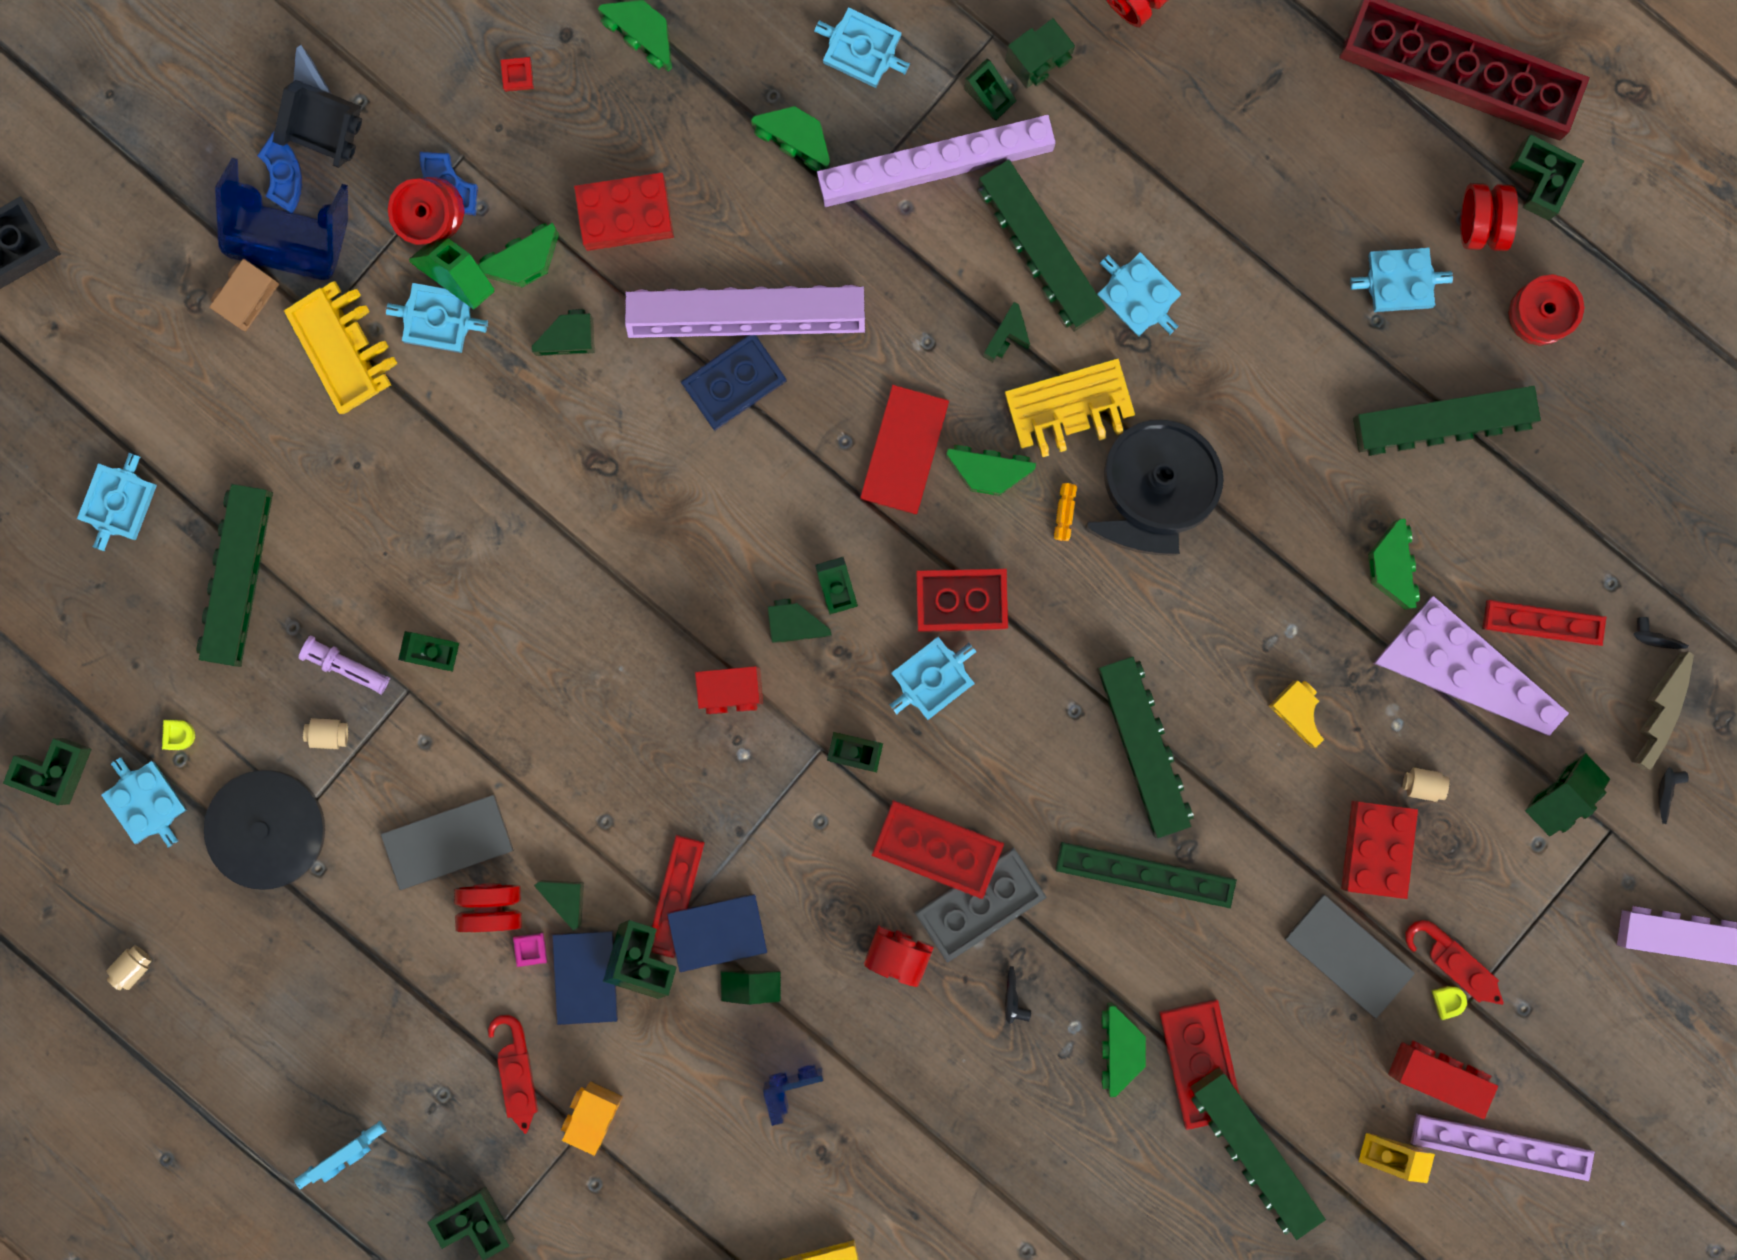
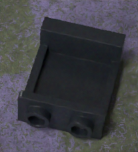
(318, 121)

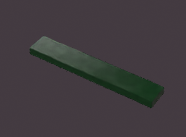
(1145, 875)

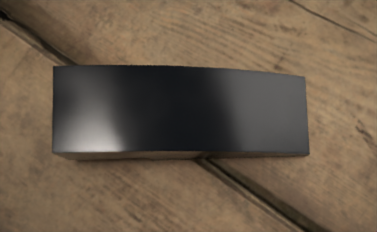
(1133, 538)

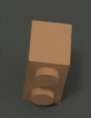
(243, 294)

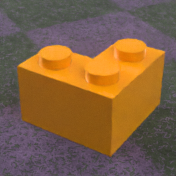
(591, 1117)

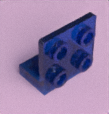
(778, 1083)

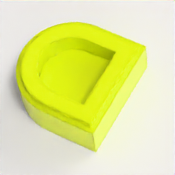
(177, 735)
(1449, 1001)

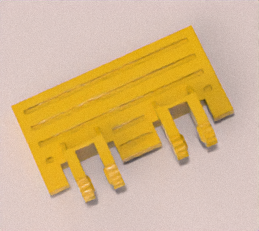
(334, 346)
(1068, 402)

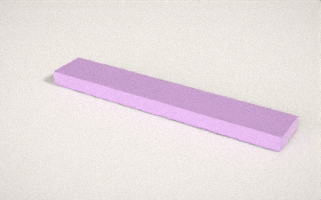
(1502, 1147)

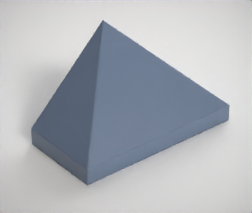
(307, 71)

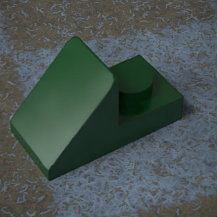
(1012, 328)
(836, 585)
(428, 651)
(855, 752)

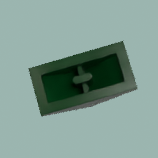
(989, 90)
(565, 898)
(750, 987)

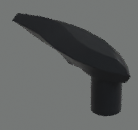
(1655, 639)
(1666, 790)
(1012, 1010)

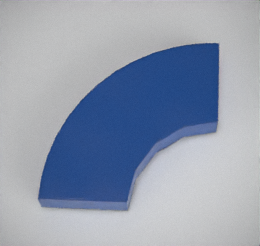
(441, 166)
(284, 174)

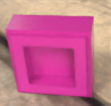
(530, 949)

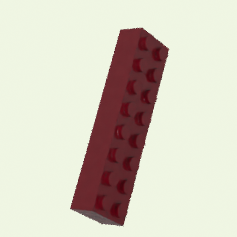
(1464, 67)

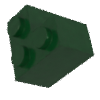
(1039, 52)
(1552, 172)
(55, 777)
(1569, 797)
(630, 962)
(474, 1217)

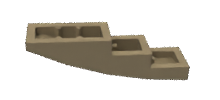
(1668, 700)

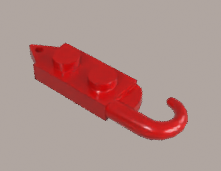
(1457, 963)
(516, 1074)

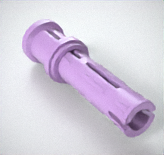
(331, 659)

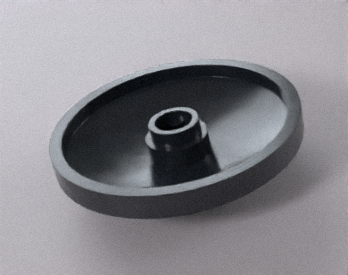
(1163, 476)
(264, 829)

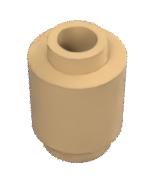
(326, 733)
(1426, 784)
(128, 968)

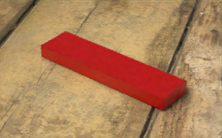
(1544, 623)
(676, 890)

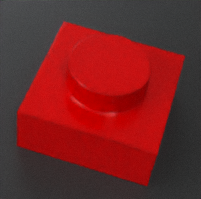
(517, 74)

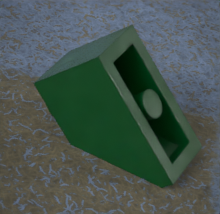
(567, 335)
(794, 623)

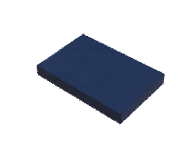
(733, 381)
(717, 932)
(579, 977)

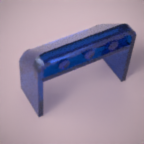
(276, 236)

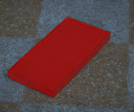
(904, 449)
(938, 849)
(1196, 1048)

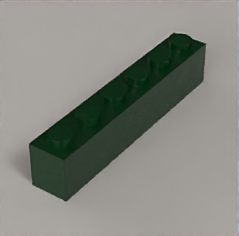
(1040, 245)
(1447, 419)
(235, 575)
(1144, 747)
(1257, 1153)

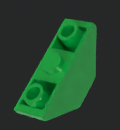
(642, 29)
(796, 135)
(522, 259)
(454, 271)
(988, 471)
(1393, 565)
(1123, 1050)

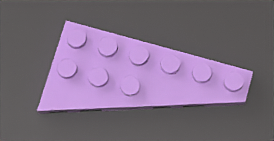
(1455, 660)

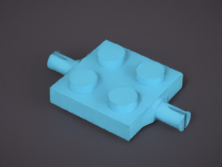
(862, 47)
(1401, 280)
(1139, 294)
(435, 318)
(116, 501)
(932, 678)
(144, 802)
(335, 1163)

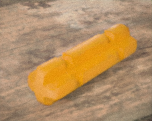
(1065, 512)

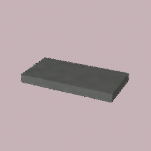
(447, 842)
(962, 920)
(1349, 956)

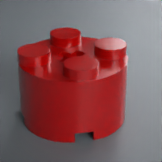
(898, 956)

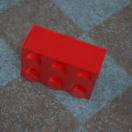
(624, 211)
(961, 600)
(728, 689)
(1379, 849)
(1443, 1078)

